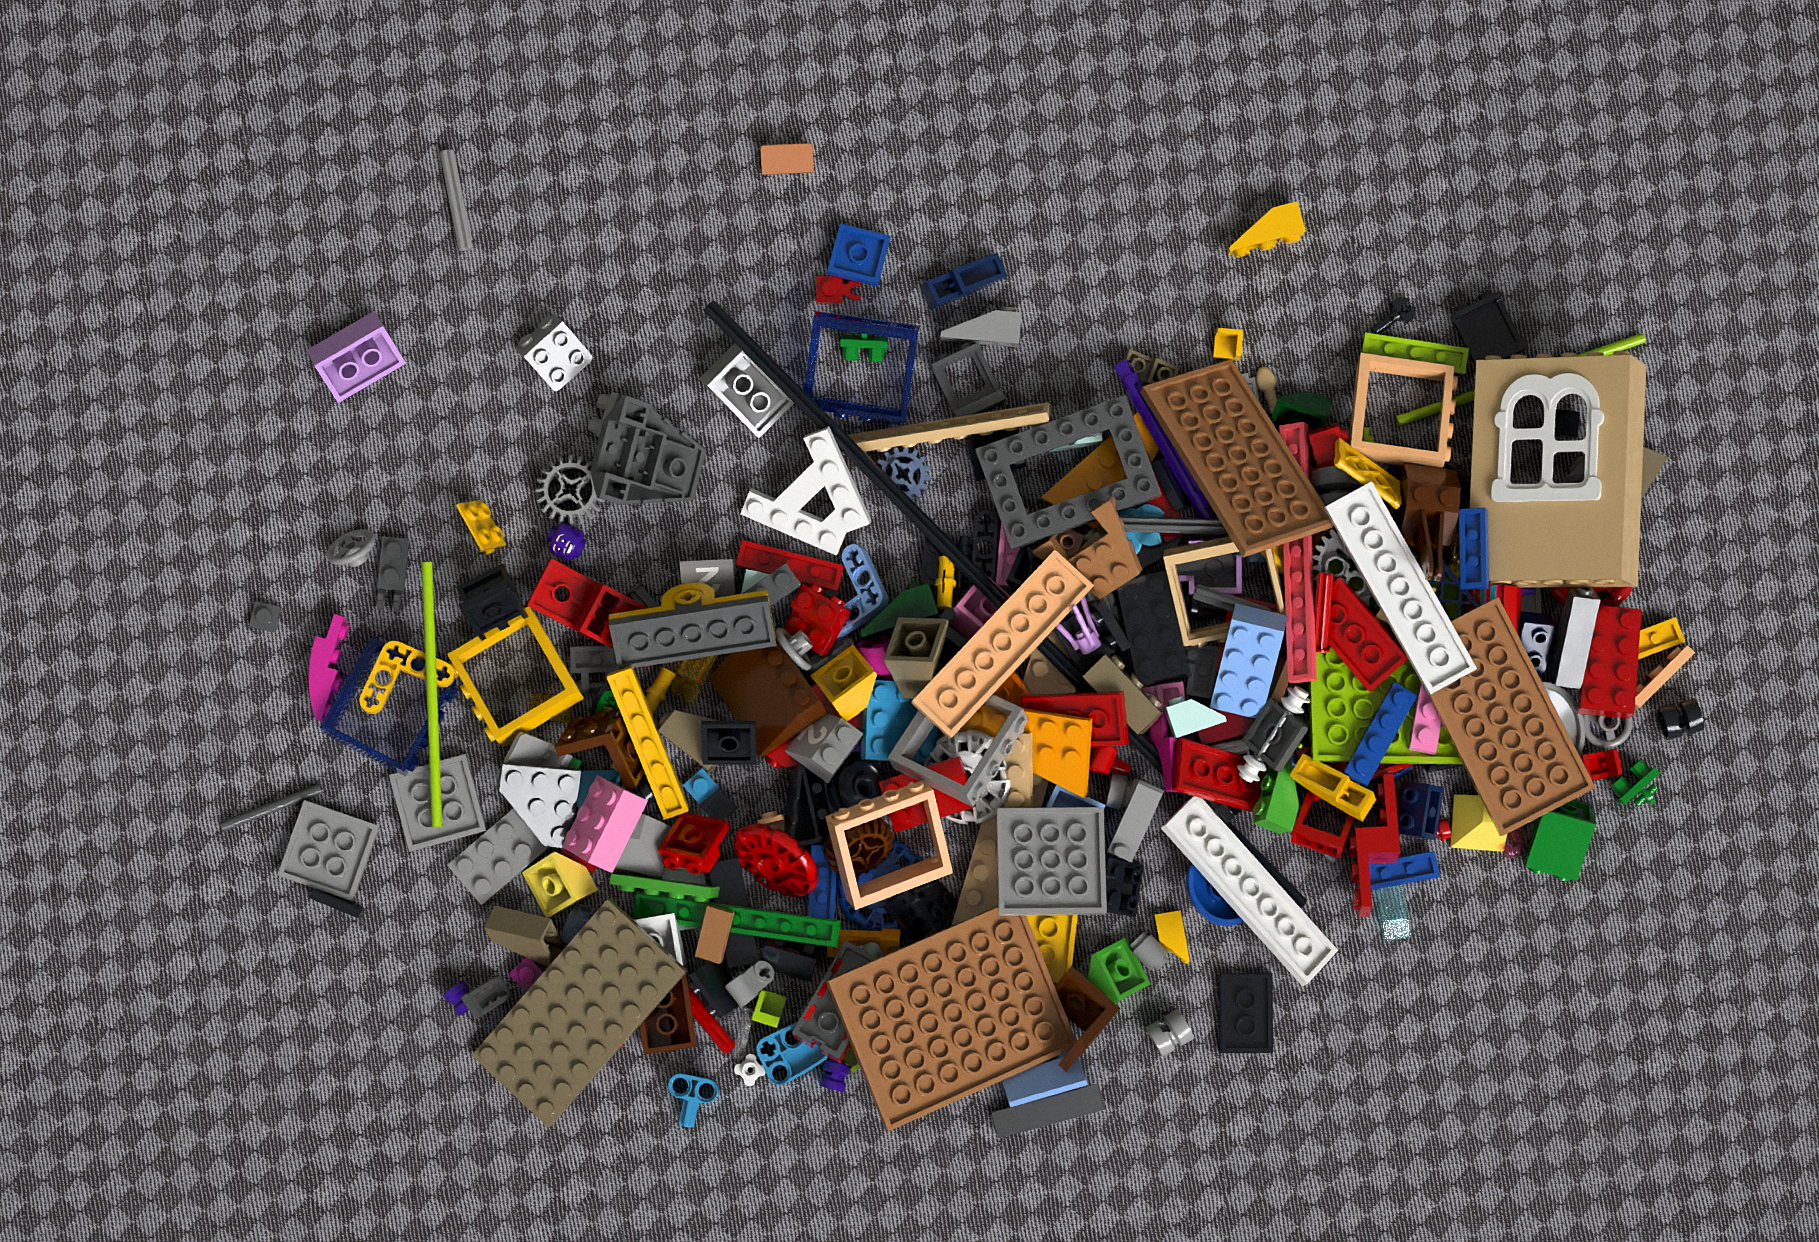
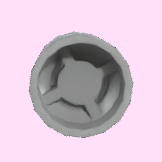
(1120, 791)
(1169, 1032)

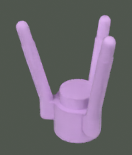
(1087, 637)

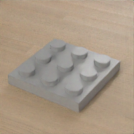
(459, 800)
(328, 850)

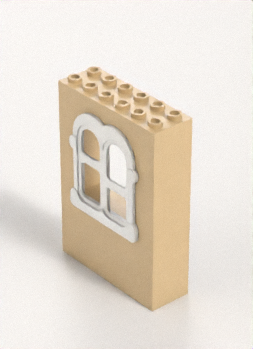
(1561, 530)

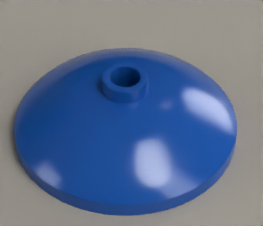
(1207, 904)

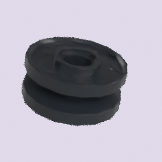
(853, 784)

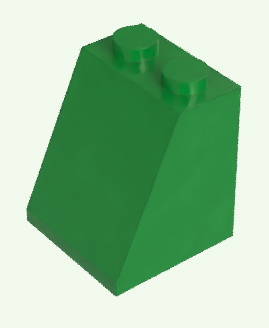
(1561, 840)

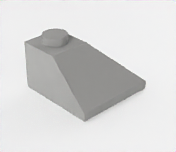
(641, 850)

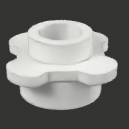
(742, 1070)

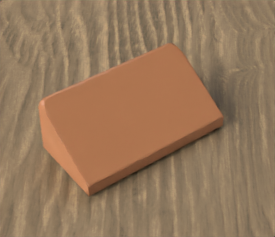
(787, 159)

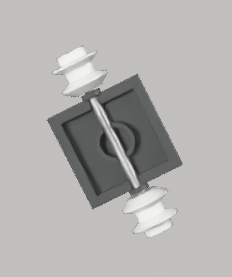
(1274, 734)

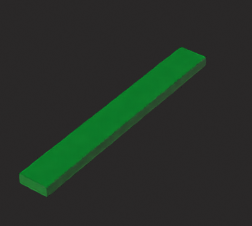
(745, 920)

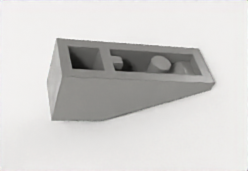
(993, 328)
(1135, 821)

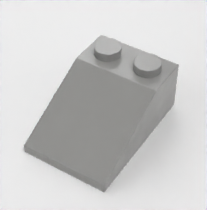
(746, 390)

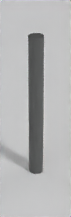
(271, 807)

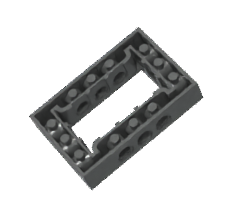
(1027, 529)

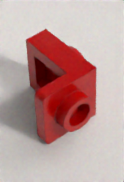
(1602, 764)

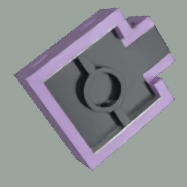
(1217, 572)

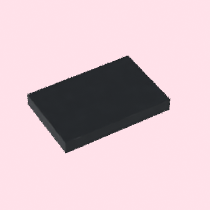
(1245, 1012)

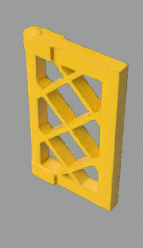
(1347, 457)

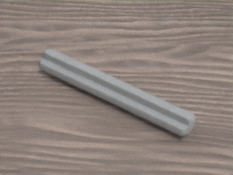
(456, 200)

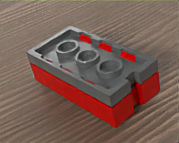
(820, 1020)

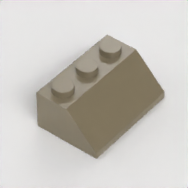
(1140, 708)

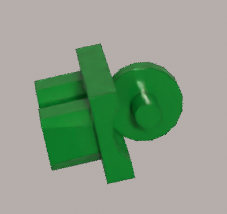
(852, 343)
(1644, 776)

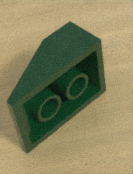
(910, 603)

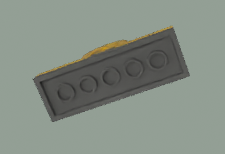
(692, 626)

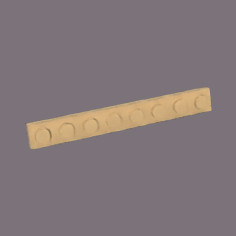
(955, 427)

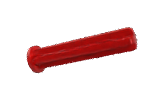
(1322, 610)
(710, 1024)

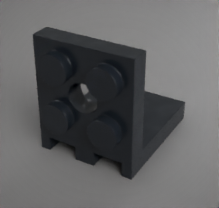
(490, 601)

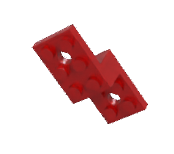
(586, 605)
(1374, 845)

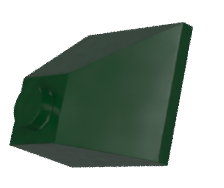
(1301, 407)

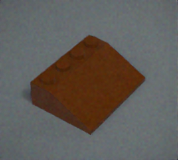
(770, 690)

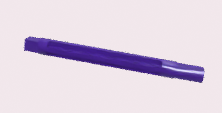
(1133, 386)

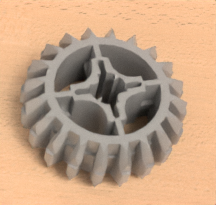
(561, 497)

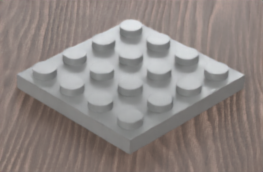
(1051, 861)

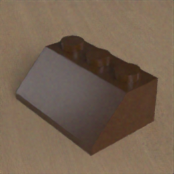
(670, 1023)

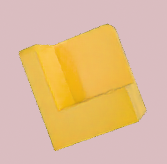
(1227, 344)

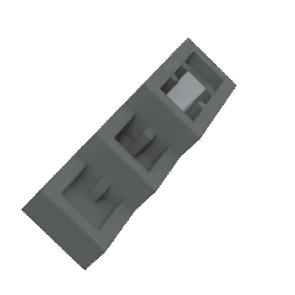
(1048, 1110)

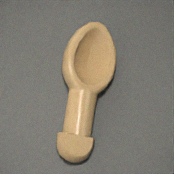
(1266, 383)

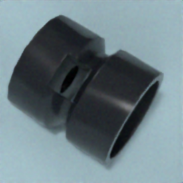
(1689, 715)

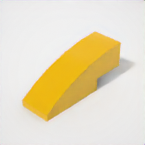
(1333, 787)

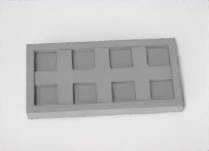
(497, 857)

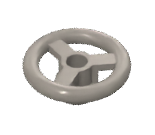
(353, 552)
(795, 647)
(1609, 731)

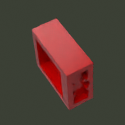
(1317, 839)

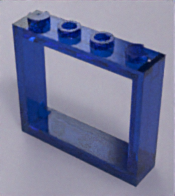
(867, 326)
(348, 692)

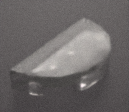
(743, 1033)

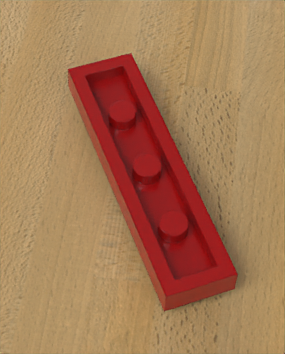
(805, 568)

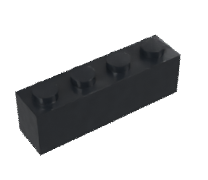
(728, 875)

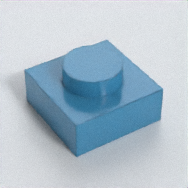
(701, 786)

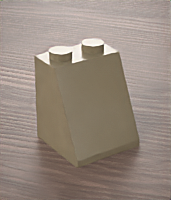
(915, 653)
(685, 733)

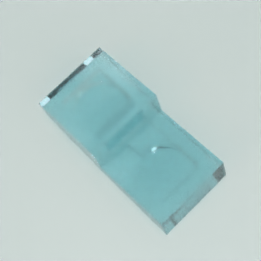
(1393, 912)

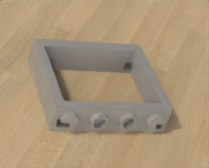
(987, 768)

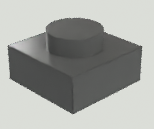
(265, 617)

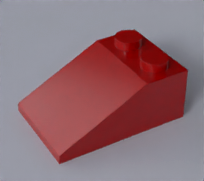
(916, 814)

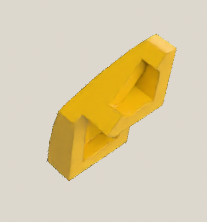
(1172, 934)

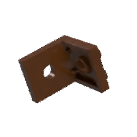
(607, 730)
(1089, 1015)

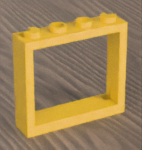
(537, 715)

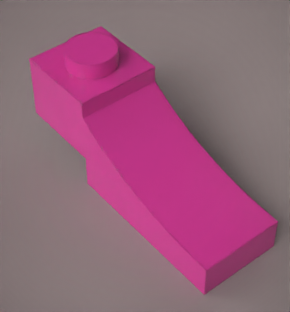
(1166, 746)

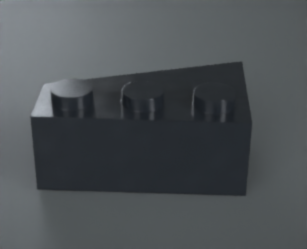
(807, 807)

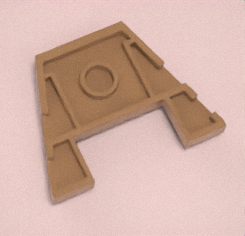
(1106, 560)

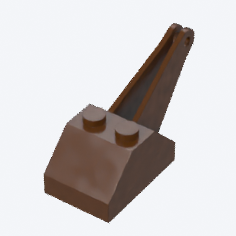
(1428, 513)

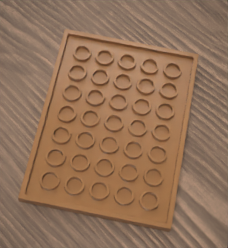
(951, 1015)

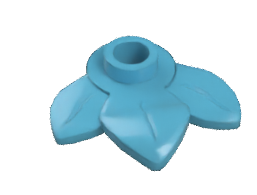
(1140, 538)

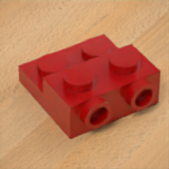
(817, 617)
(693, 843)

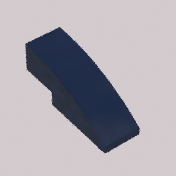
(963, 281)

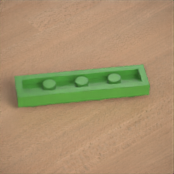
(653, 885)

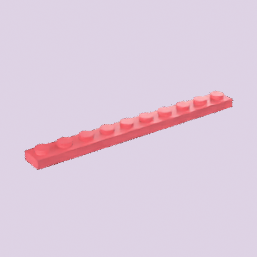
(1299, 578)

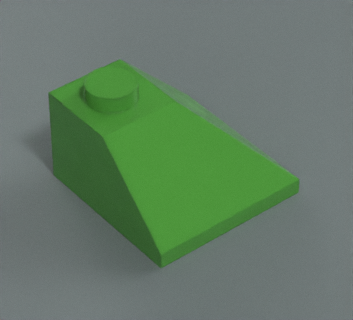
(1117, 971)

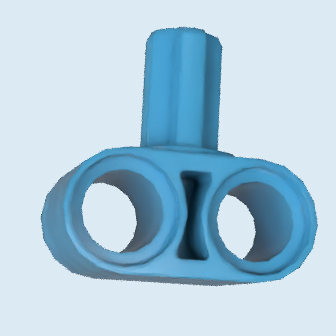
(691, 1097)

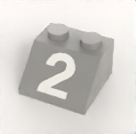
(715, 573)
(825, 745)

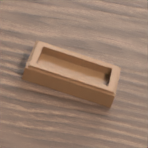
(714, 933)

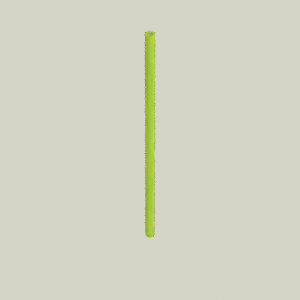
(1469, 396)
(431, 688)

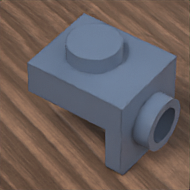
(576, 920)

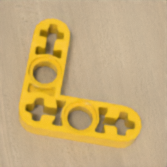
(394, 667)

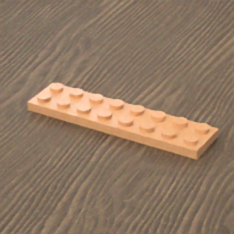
(1002, 644)

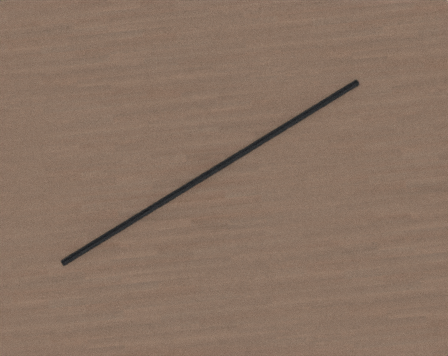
(944, 543)

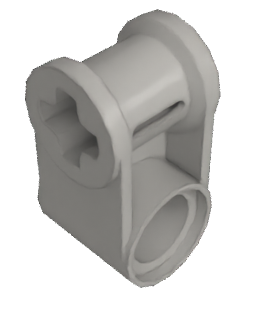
(750, 982)

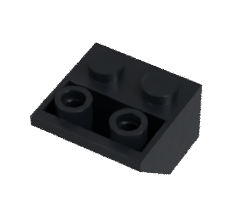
(1122, 886)
(710, 982)

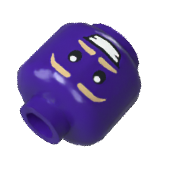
(566, 541)

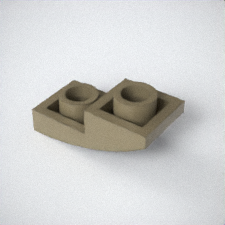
(1150, 369)

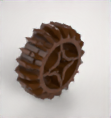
(866, 845)

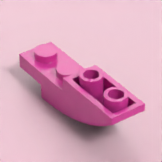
(322, 678)

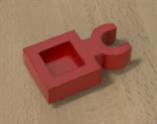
(832, 290)

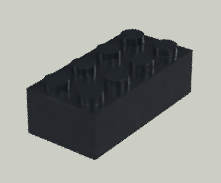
(1153, 629)

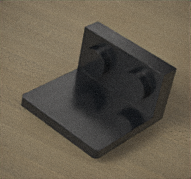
(1109, 632)
(922, 909)

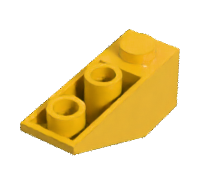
(1277, 225)

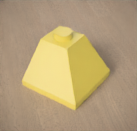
(1473, 826)
(558, 883)

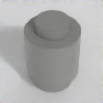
(1149, 951)

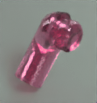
(1516, 846)

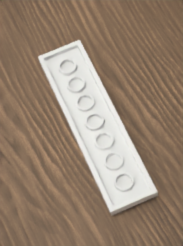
(1400, 588)
(1249, 889)

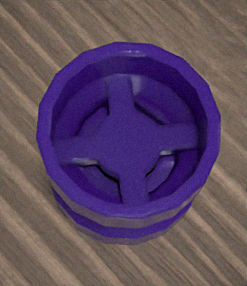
(454, 996)
(834, 1075)

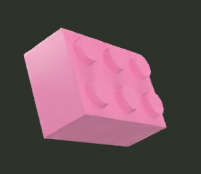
(604, 823)

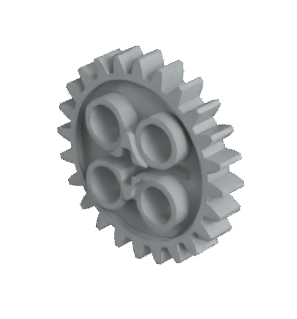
(1328, 553)

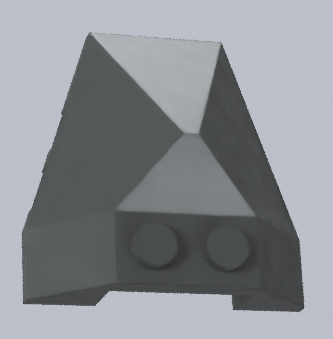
(644, 457)

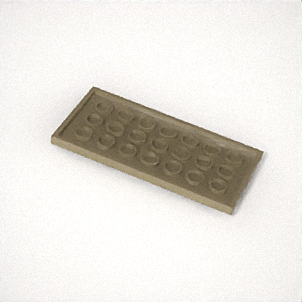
(579, 1012)

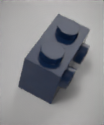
(1536, 635)
(1419, 810)

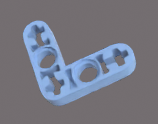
(864, 598)

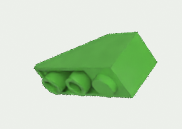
(1278, 801)

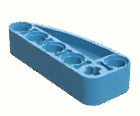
(795, 1058)

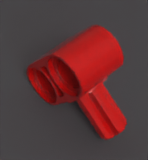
(1104, 760)

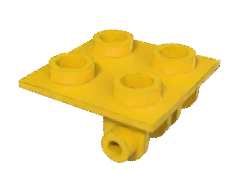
(480, 524)

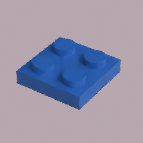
(858, 255)

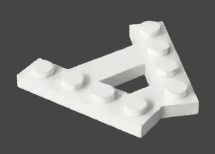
(828, 471)

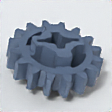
(912, 467)

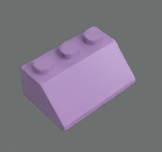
(356, 356)

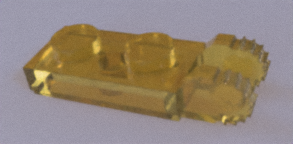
(696, 671)

